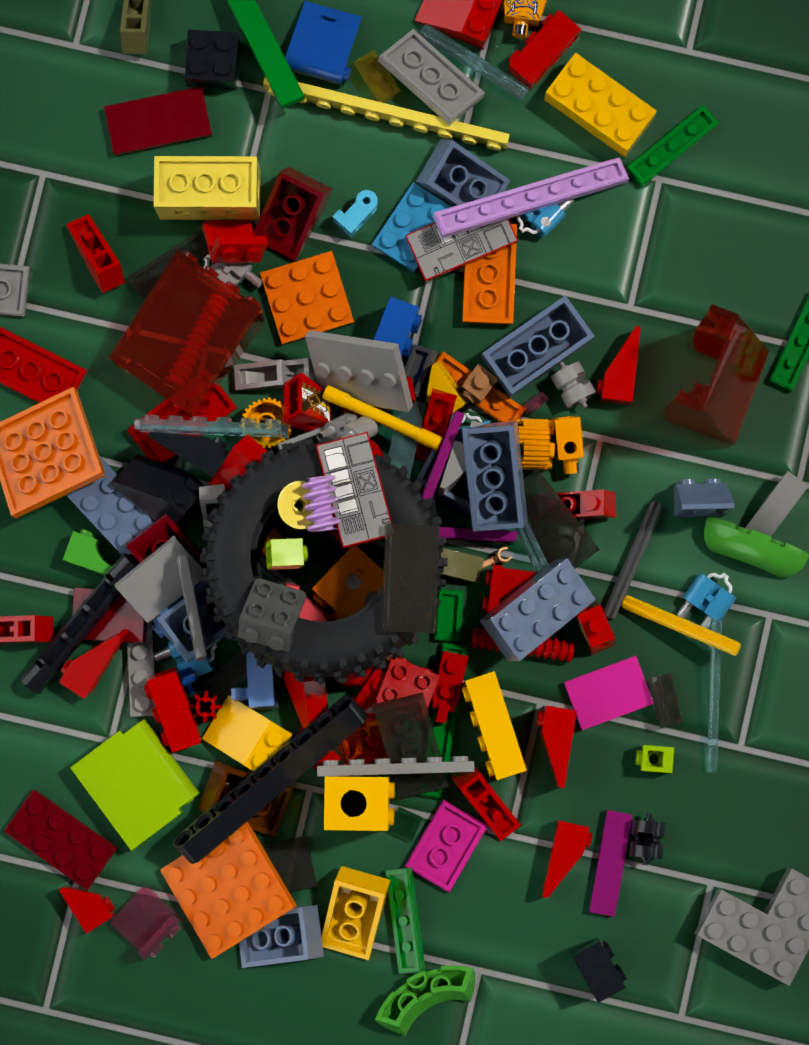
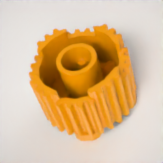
(267, 410)
(536, 443)

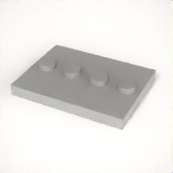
(361, 368)

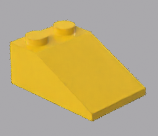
(245, 734)
(354, 912)

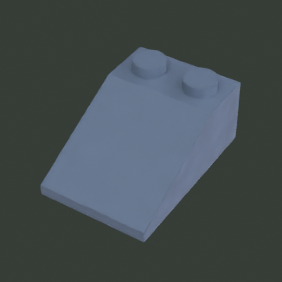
(459, 175)
(702, 499)
(286, 939)

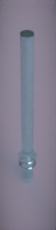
(714, 696)

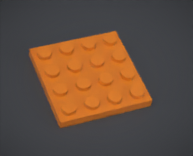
(47, 453)
(229, 891)

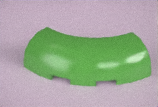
(753, 548)
(423, 992)

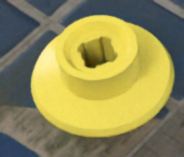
(288, 497)

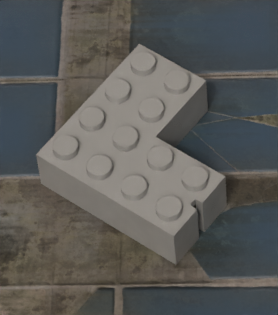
(768, 939)

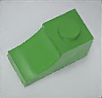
(84, 552)

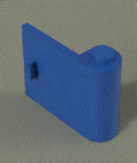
(323, 43)

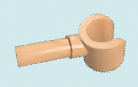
(496, 558)

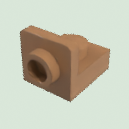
(477, 384)

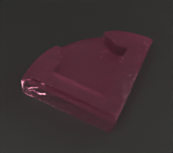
(535, 403)

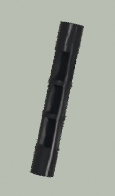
(78, 627)

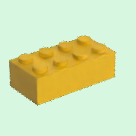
(600, 105)
(494, 725)

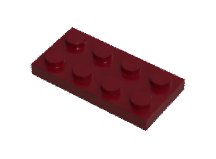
(61, 839)

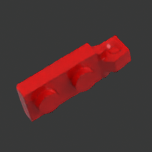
(449, 684)

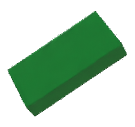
(449, 615)

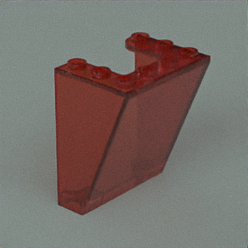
(188, 333)
(723, 404)

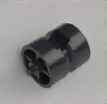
(647, 839)

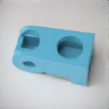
(357, 214)

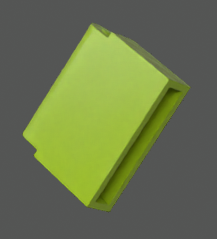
(135, 783)

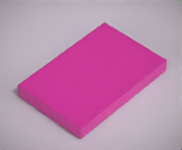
(608, 693)
(446, 845)

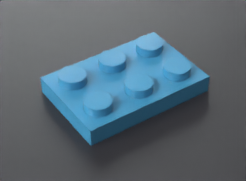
(411, 214)

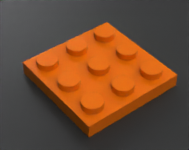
(307, 297)

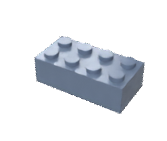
(538, 346)
(111, 511)
(537, 609)

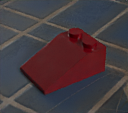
(292, 212)
(157, 535)

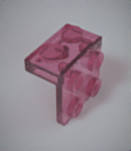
(147, 922)

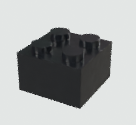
(212, 59)
(598, 970)

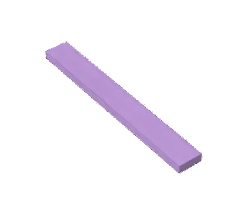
(530, 197)

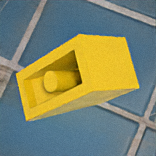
(442, 380)

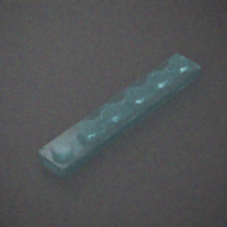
(221, 426)

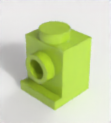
(665, 758)

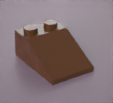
(225, 778)

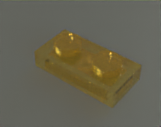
(376, 77)

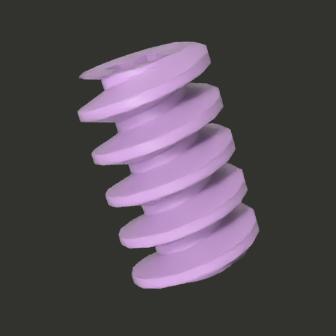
(321, 503)

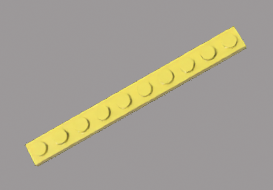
(401, 116)

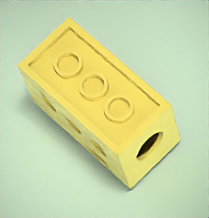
(207, 187)

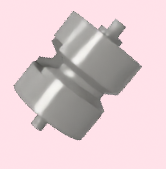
(572, 383)

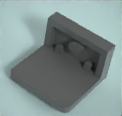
(271, 614)

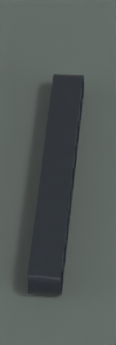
(270, 779)

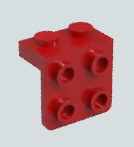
(233, 241)
(502, 584)
(406, 679)

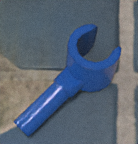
(188, 676)

